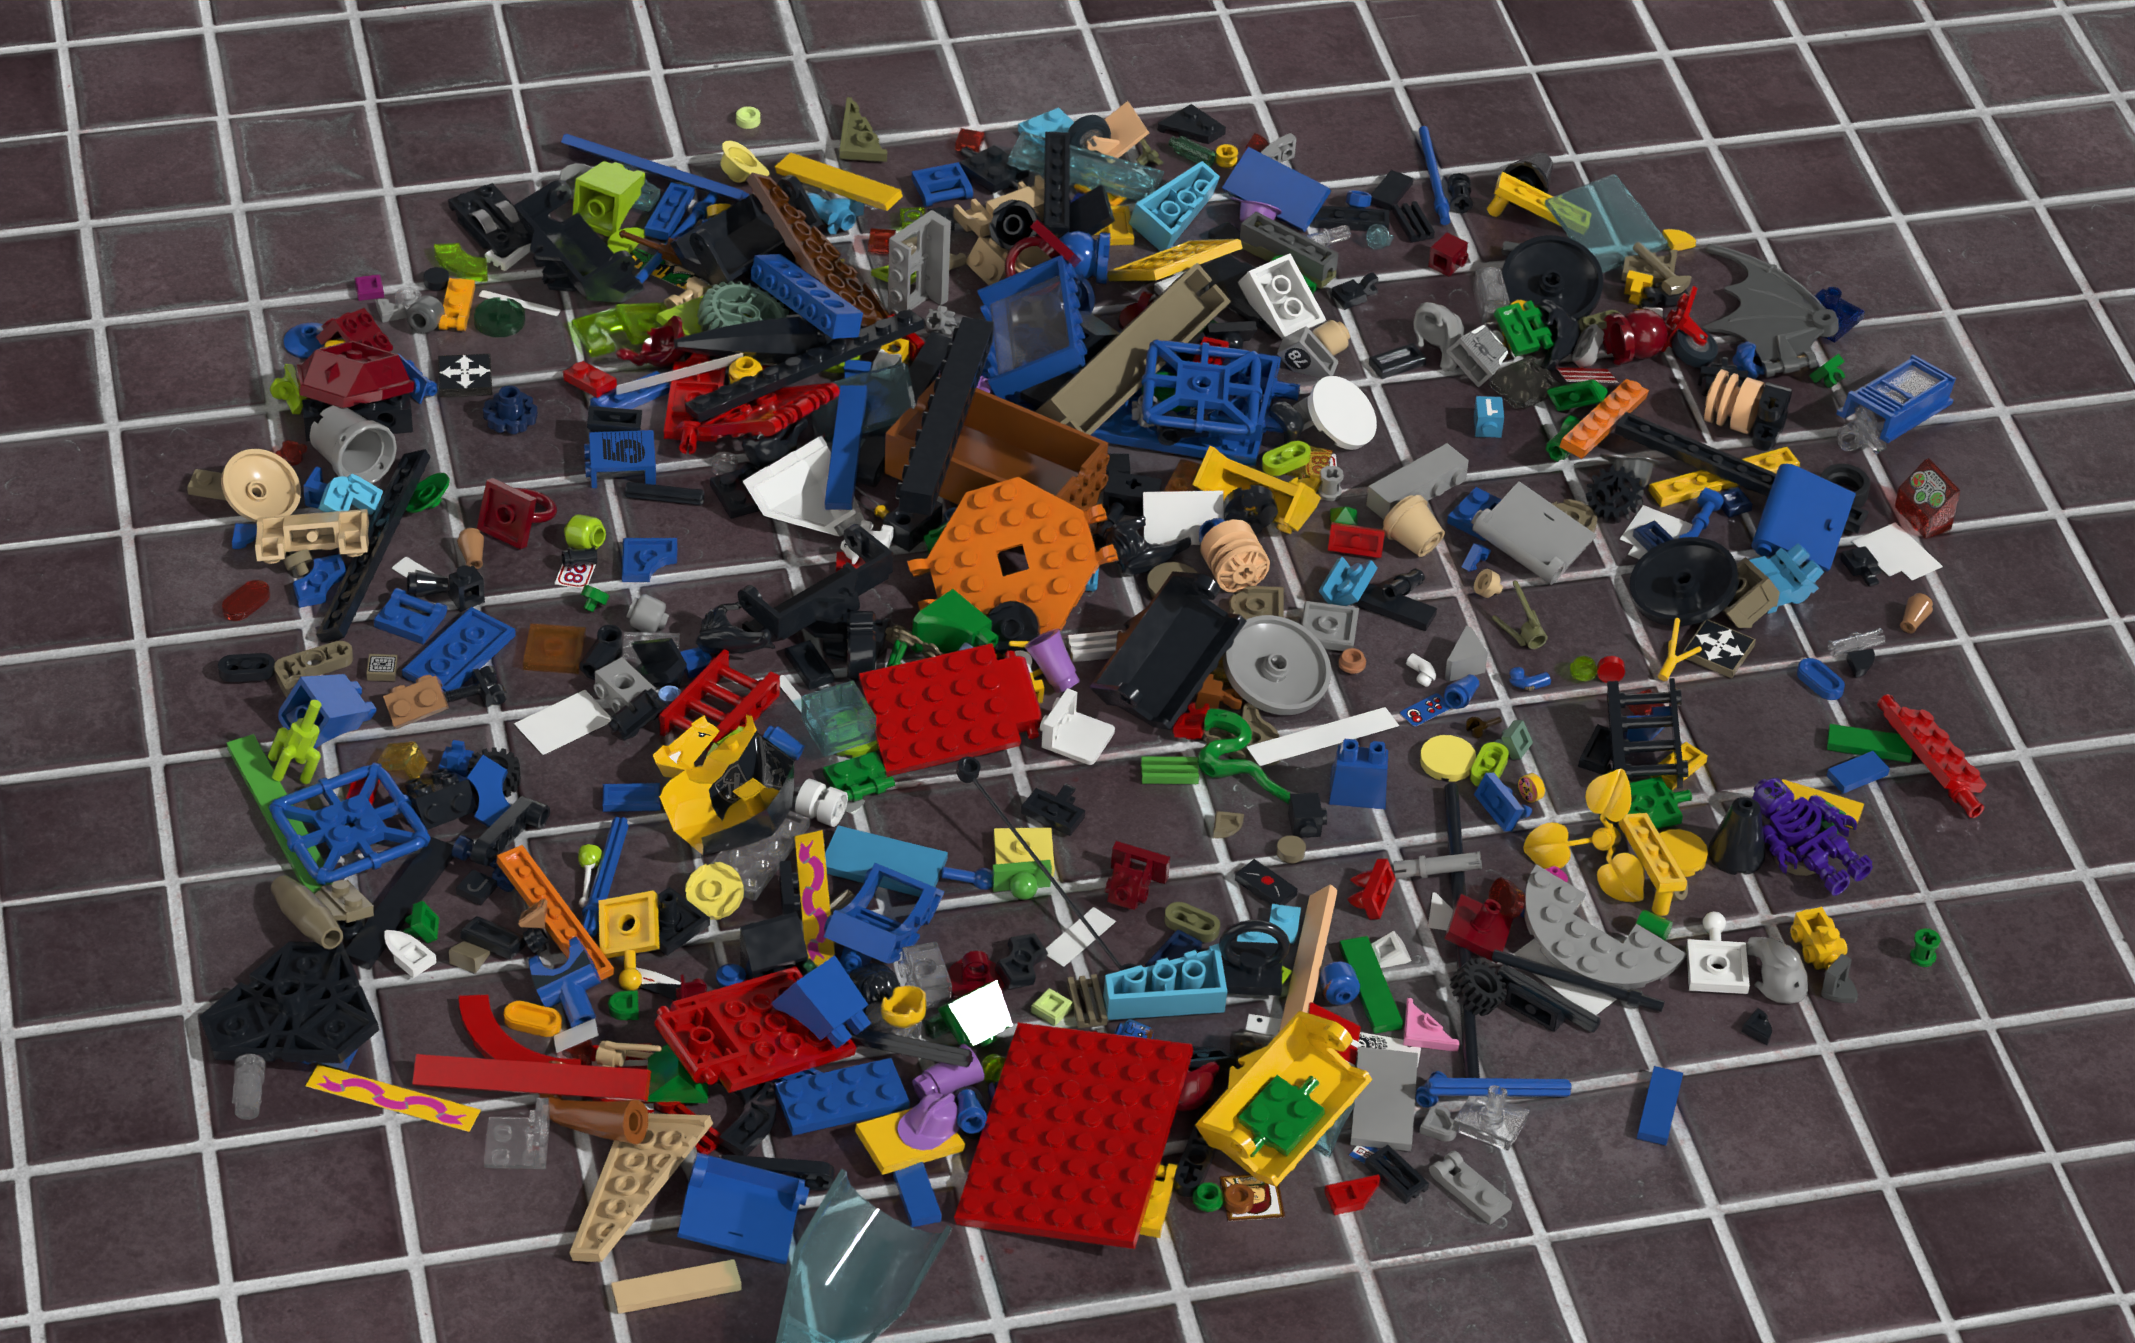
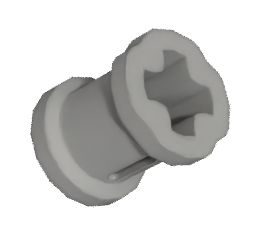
(1330, 487)

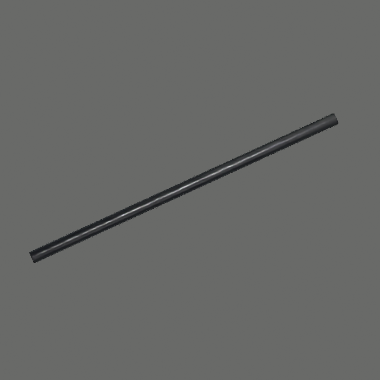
(1458, 887)

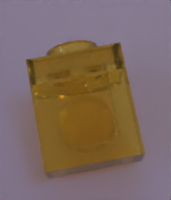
(404, 757)

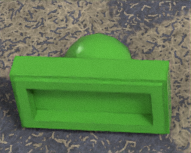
(1020, 878)

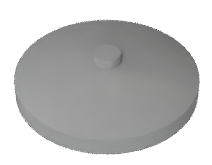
(1278, 665)

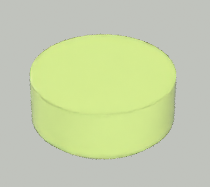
(748, 117)

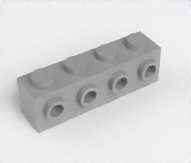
(1425, 477)

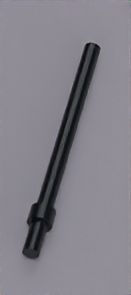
(1633, 998)

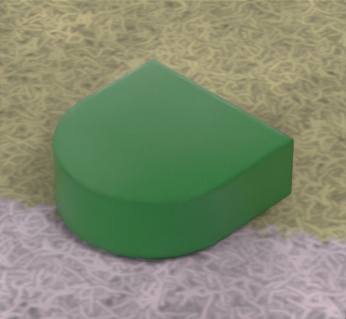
(624, 1005)

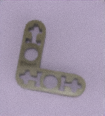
(298, 664)

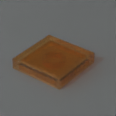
(554, 648)

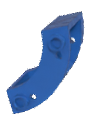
(883, 936)

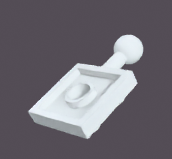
(1704, 953)

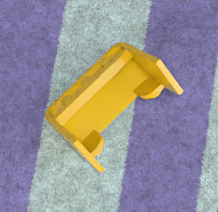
(1293, 502)

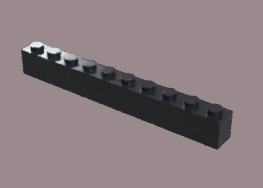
(945, 417)

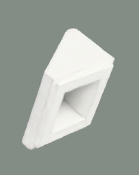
(1390, 950)

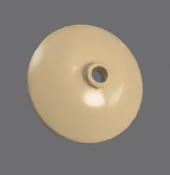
(267, 477)

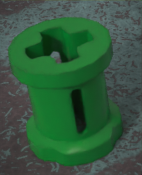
(1924, 948)

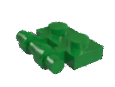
(1517, 330)
(859, 776)

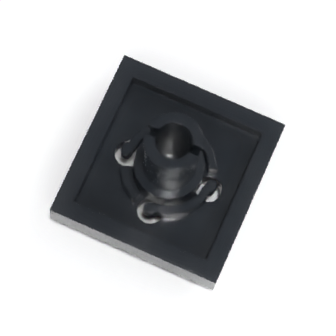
(676, 914)

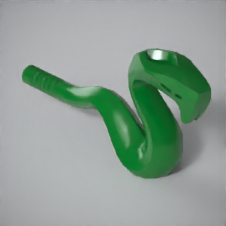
(1217, 768)

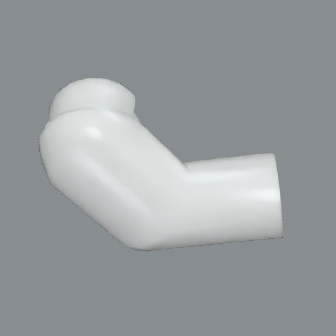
(1422, 666)

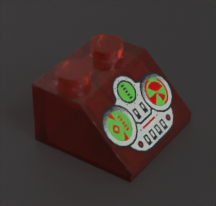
(1928, 500)

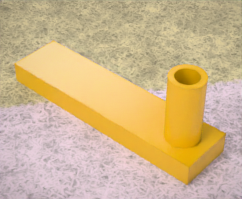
(1521, 194)
(1655, 859)

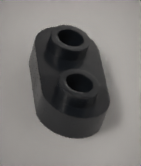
(246, 667)

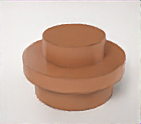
(1352, 661)

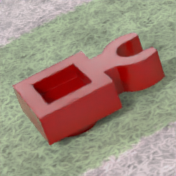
(1191, 724)

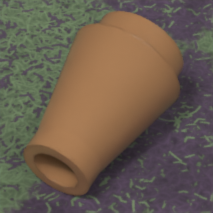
(471, 546)
(1916, 611)

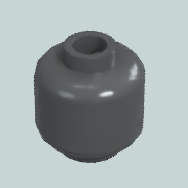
(425, 314)

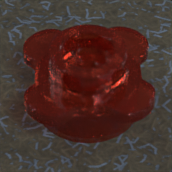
(292, 452)

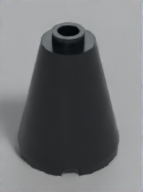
(1533, 170)
(1012, 223)
(1739, 839)

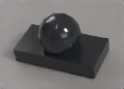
(1231, 332)

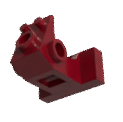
(1131, 880)

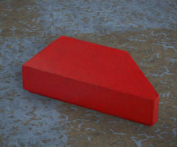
(1351, 1194)

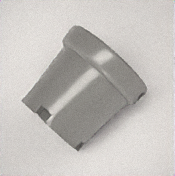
(353, 444)

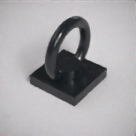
(1253, 966)

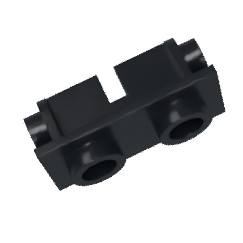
(627, 723)

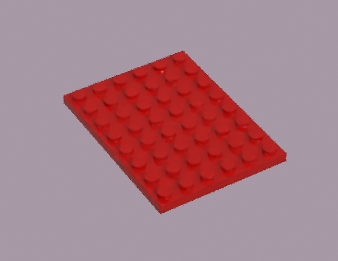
(1075, 1135)

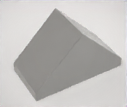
(1467, 657)

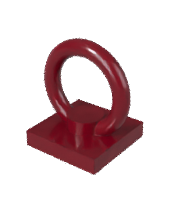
(1046, 242)
(510, 512)

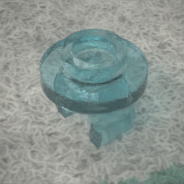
(1378, 237)

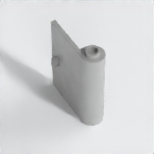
(1533, 532)

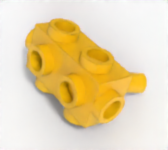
(1818, 937)

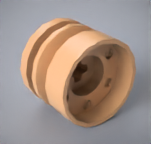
(1737, 402)
(1234, 555)

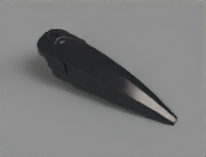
(763, 340)

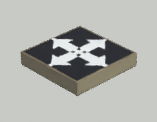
(1721, 648)

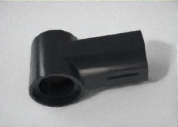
(1172, 435)
(604, 651)

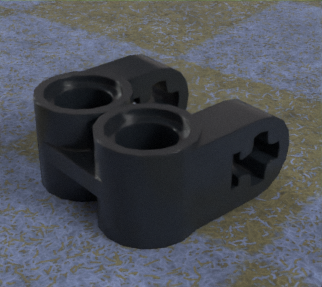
(1771, 416)

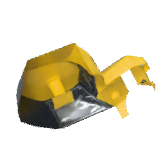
(745, 768)

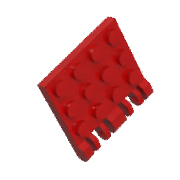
(770, 412)

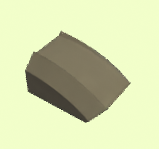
(1753, 597)

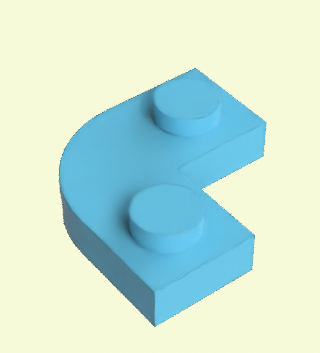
(350, 490)
(1284, 917)

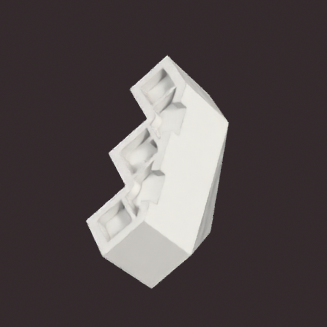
(796, 491)

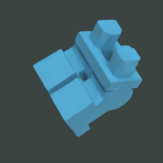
(1788, 576)

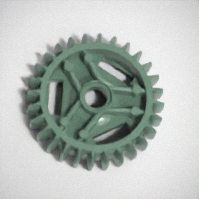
(726, 303)

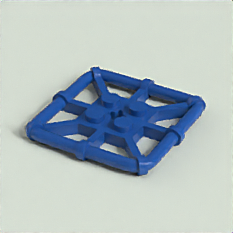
(1189, 393)
(357, 810)

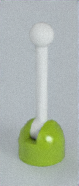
(589, 858)

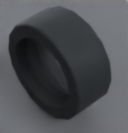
(1852, 476)

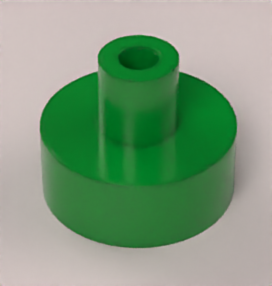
(593, 597)

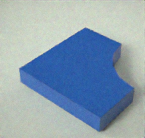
(646, 555)

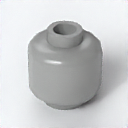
(647, 614)

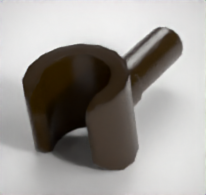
(1478, 725)

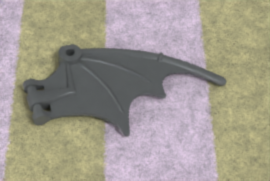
(1774, 315)

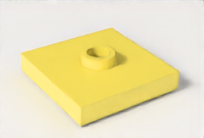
(1010, 850)

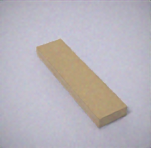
(676, 1286)

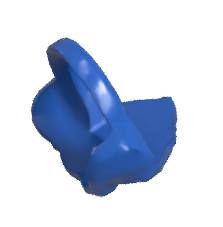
(1744, 360)

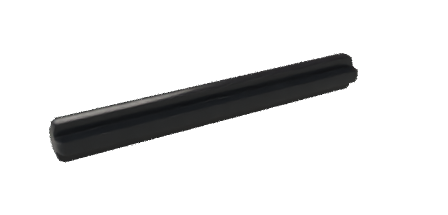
(912, 1047)

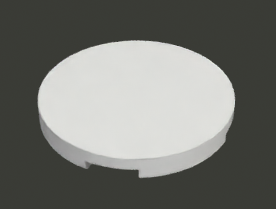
(1342, 412)

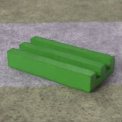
(1169, 770)

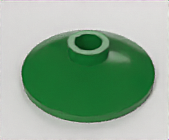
(428, 493)

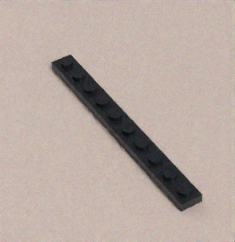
(803, 366)
(1711, 460)
(380, 532)

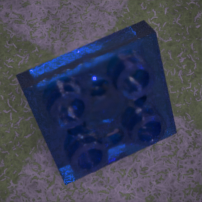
(1847, 313)

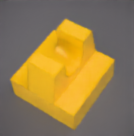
(1635, 285)

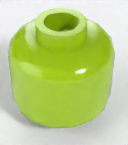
(584, 532)

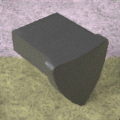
(1837, 984)

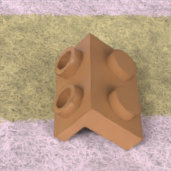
(415, 701)

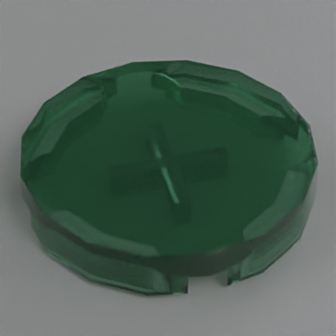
(499, 317)

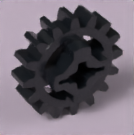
(1622, 501)

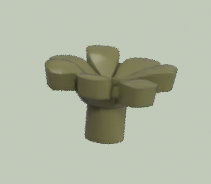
(1148, 155)

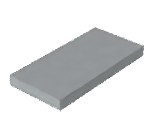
(1386, 1105)

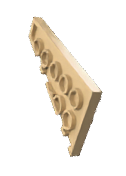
(633, 1179)

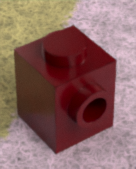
(1448, 254)

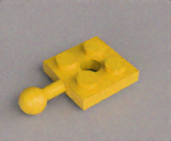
(641, 938)

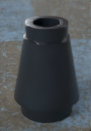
(425, 583)

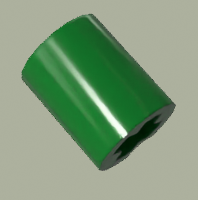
(1655, 924)

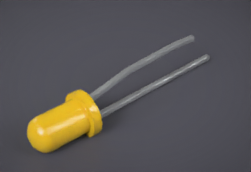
(880, 510)

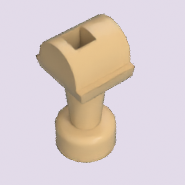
(695, 289)

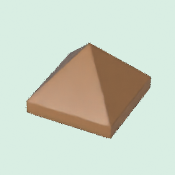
(534, 916)

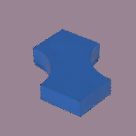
(314, 586)
(488, 780)

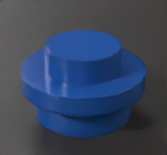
(730, 974)

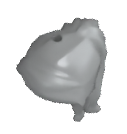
(1439, 328)
(1780, 970)

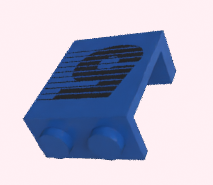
(620, 453)

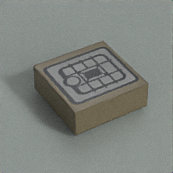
(382, 667)

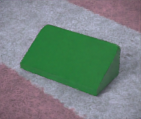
(1577, 394)

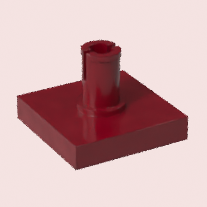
(1478, 926)

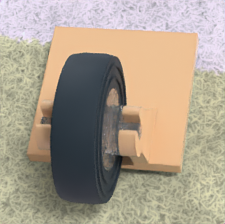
(1109, 135)

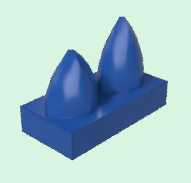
(1500, 802)

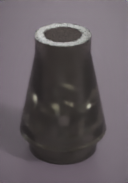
(1246, 1041)

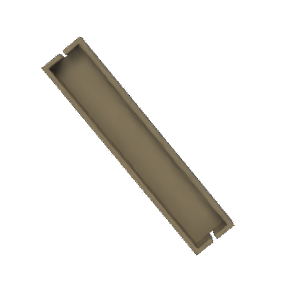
(1120, 365)

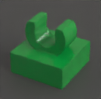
(1829, 371)
(422, 922)

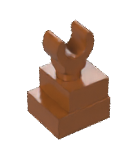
(1213, 694)

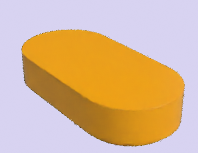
(533, 1018)

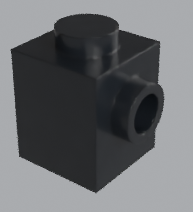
(1306, 815)

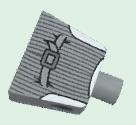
(1479, 353)

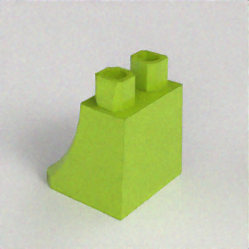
(607, 195)

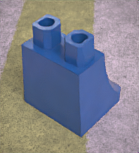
(340, 709)
(1359, 775)
(825, 1002)

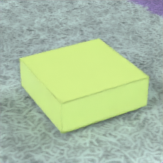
(1051, 1007)

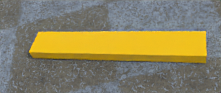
(839, 181)
(1691, 484)

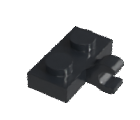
(1054, 811)

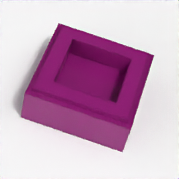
(369, 287)

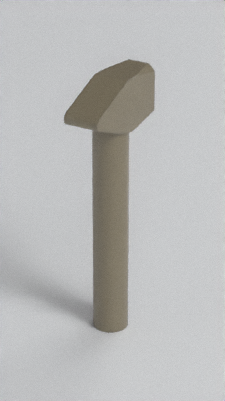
(1673, 283)

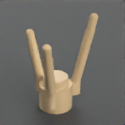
(614, 1054)

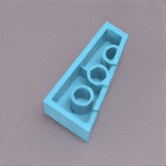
(1173, 207)
(1168, 988)

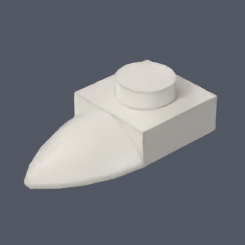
(409, 952)

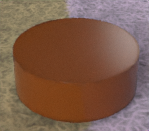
(1238, 1198)

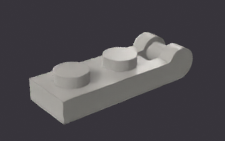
(1470, 1188)

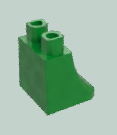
(950, 623)

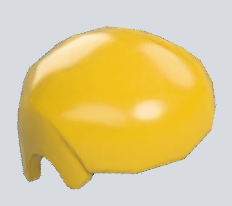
(905, 1007)

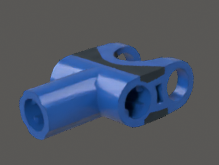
(568, 983)

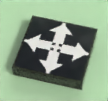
(465, 375)

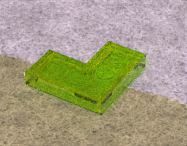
(595, 331)

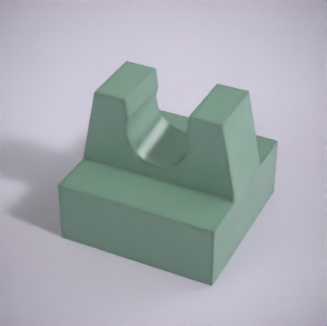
(1516, 739)

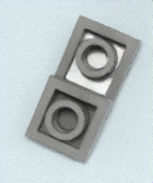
(1282, 148)

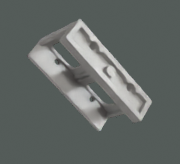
(928, 261)

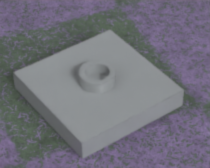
(1331, 624)

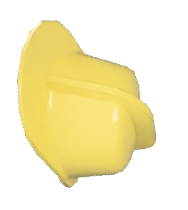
(740, 162)

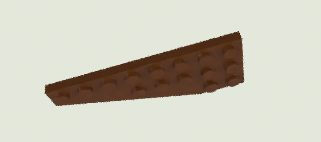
(815, 251)

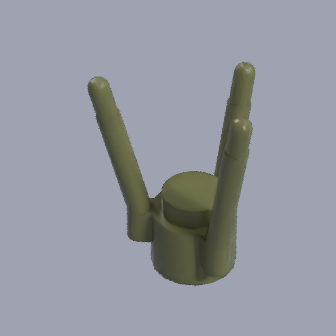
(1531, 631)

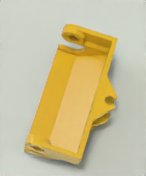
(1294, 1054)

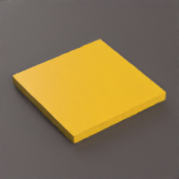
(1174, 260)

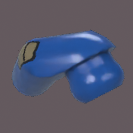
(1526, 682)

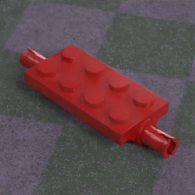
(678, 422)
(1937, 753)

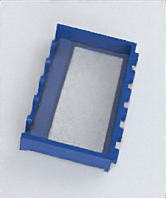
(1034, 326)

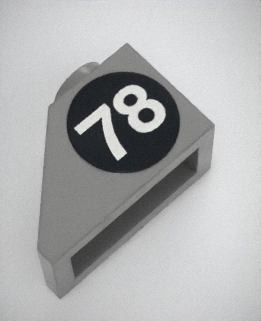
(1306, 354)

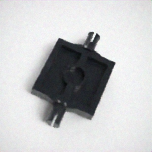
(992, 168)

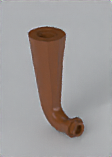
(611, 1120)

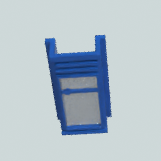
(1903, 396)

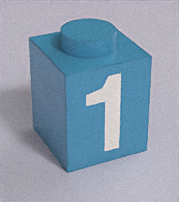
(1488, 416)

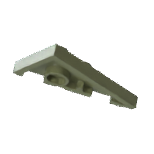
(857, 137)

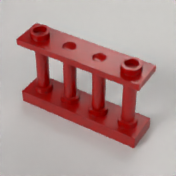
(754, 704)

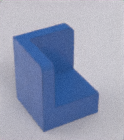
(314, 488)

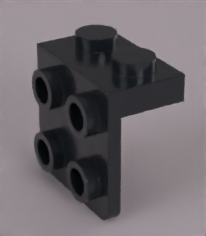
(440, 797)

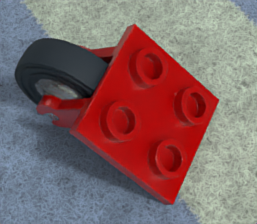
(1690, 342)

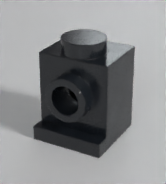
(465, 580)

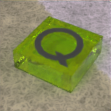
(909, 215)

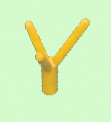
(1672, 659)

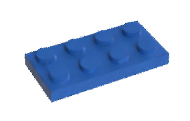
(842, 1096)

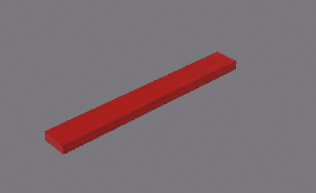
(531, 1077)

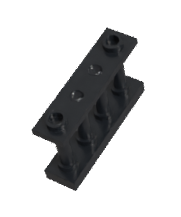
(1620, 723)

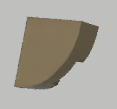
(1227, 824)

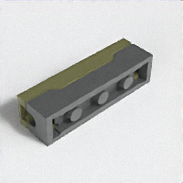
(1270, 239)

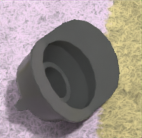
(1640, 465)

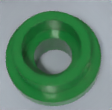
(1208, 1197)

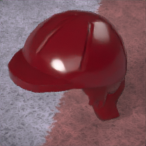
(659, 347)
(1197, 1087)

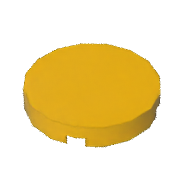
(1687, 850)

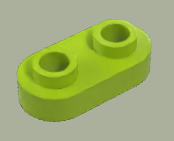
(1286, 458)
(1491, 759)

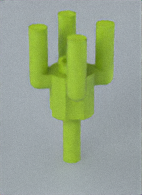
(297, 744)

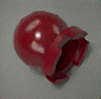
(1634, 335)

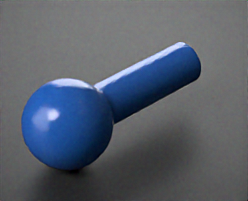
(981, 878)

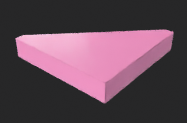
(1424, 1031)

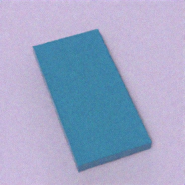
(855, 852)

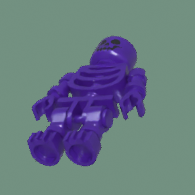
(1791, 828)

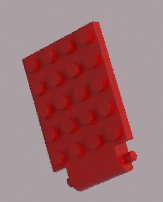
(950, 707)
(741, 1036)

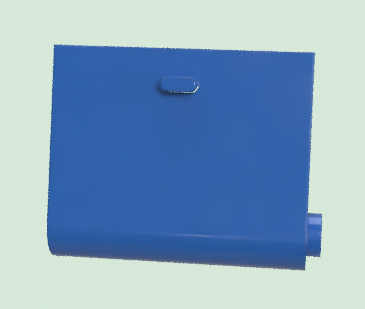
(1800, 513)
(741, 1208)

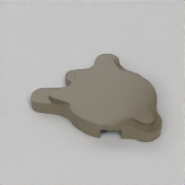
(1261, 732)

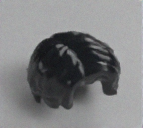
(874, 982)

